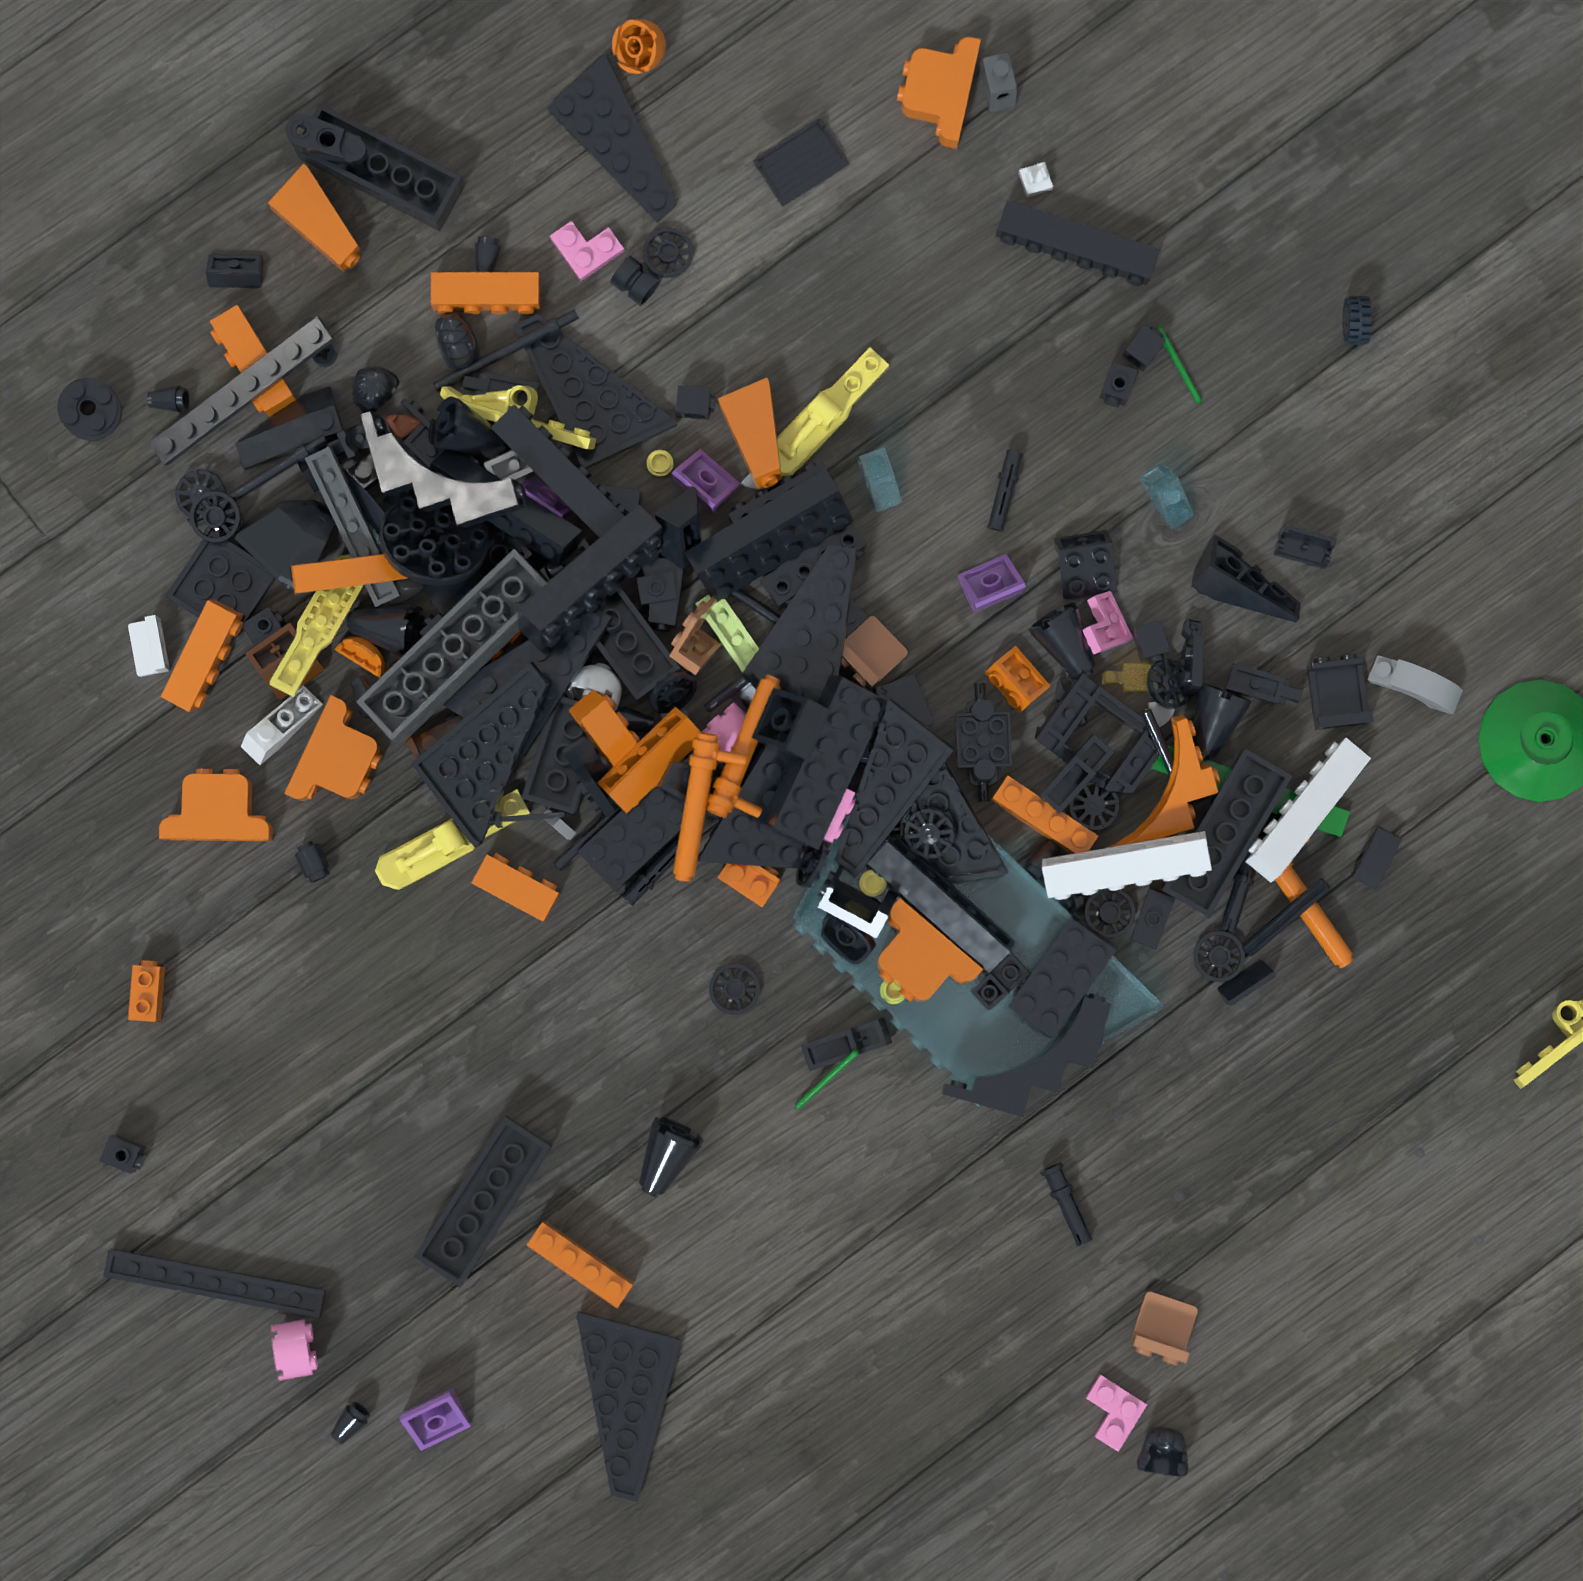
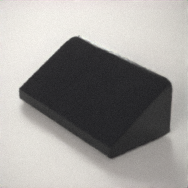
(234, 271)
(1246, 982)

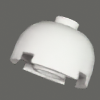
(598, 678)

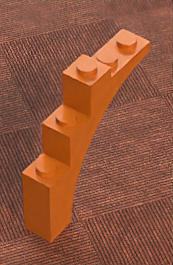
(1186, 783)

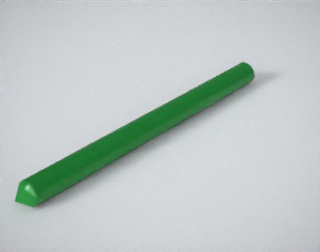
(1180, 367)
(826, 1079)

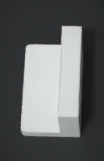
(149, 646)

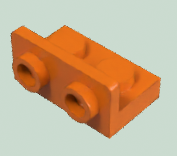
(1017, 679)
(751, 881)

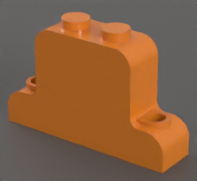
(940, 88)
(335, 757)
(216, 810)
(921, 956)

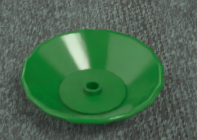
(1513, 743)

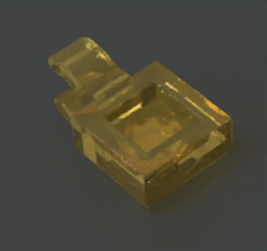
(1132, 677)

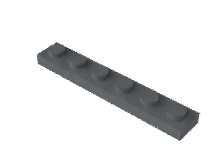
(348, 517)

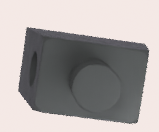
(998, 79)

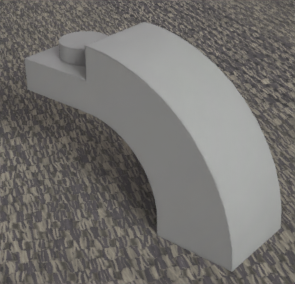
(1416, 682)

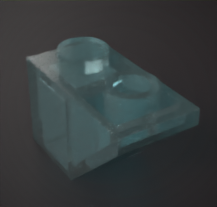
(880, 479)
(1167, 496)

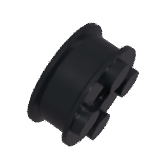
(80, 394)

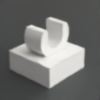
(1035, 179)

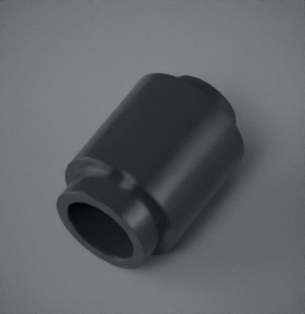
(312, 861)

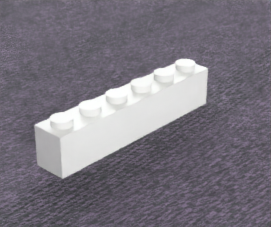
(1307, 810)
(1126, 865)

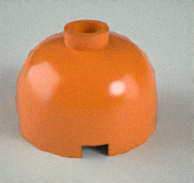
(639, 45)

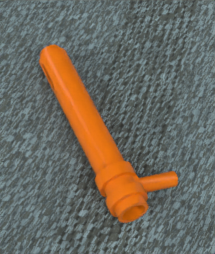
(702, 765)
(728, 785)
(1316, 919)

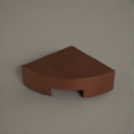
(402, 425)

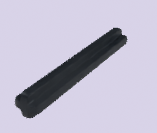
(1286, 917)

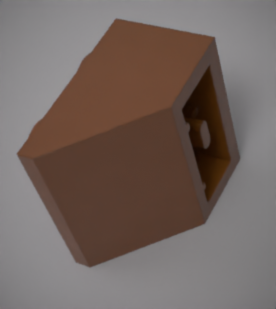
(270, 653)

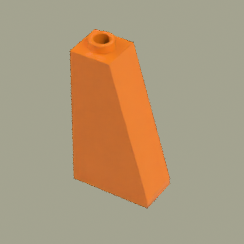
(311, 214)
(753, 427)

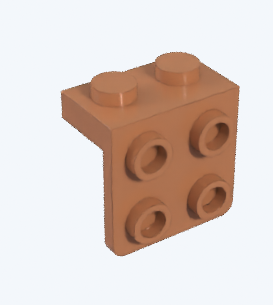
(692, 645)
(871, 652)
(1163, 1328)

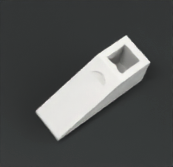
(280, 725)

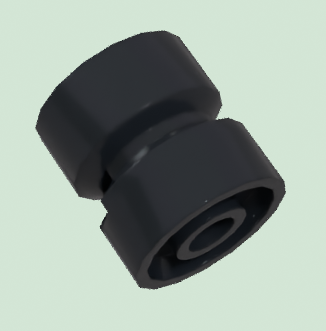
(633, 279)

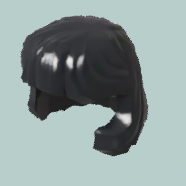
(373, 388)
(1164, 1453)

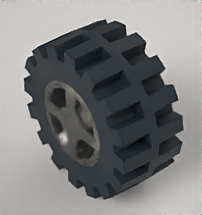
(1357, 320)

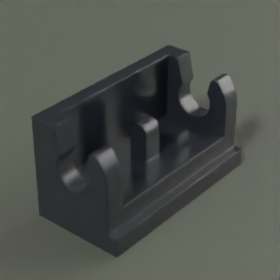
(1304, 546)

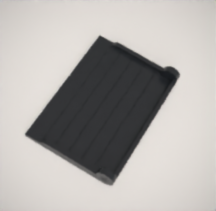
(800, 162)

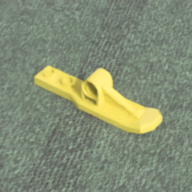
(496, 404)
(827, 413)
(314, 632)
(437, 848)
(1573, 1031)

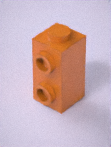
(146, 992)

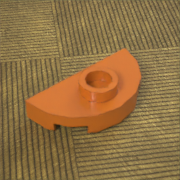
(363, 654)

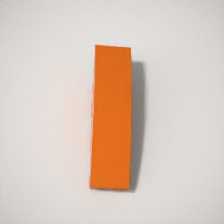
(343, 573)

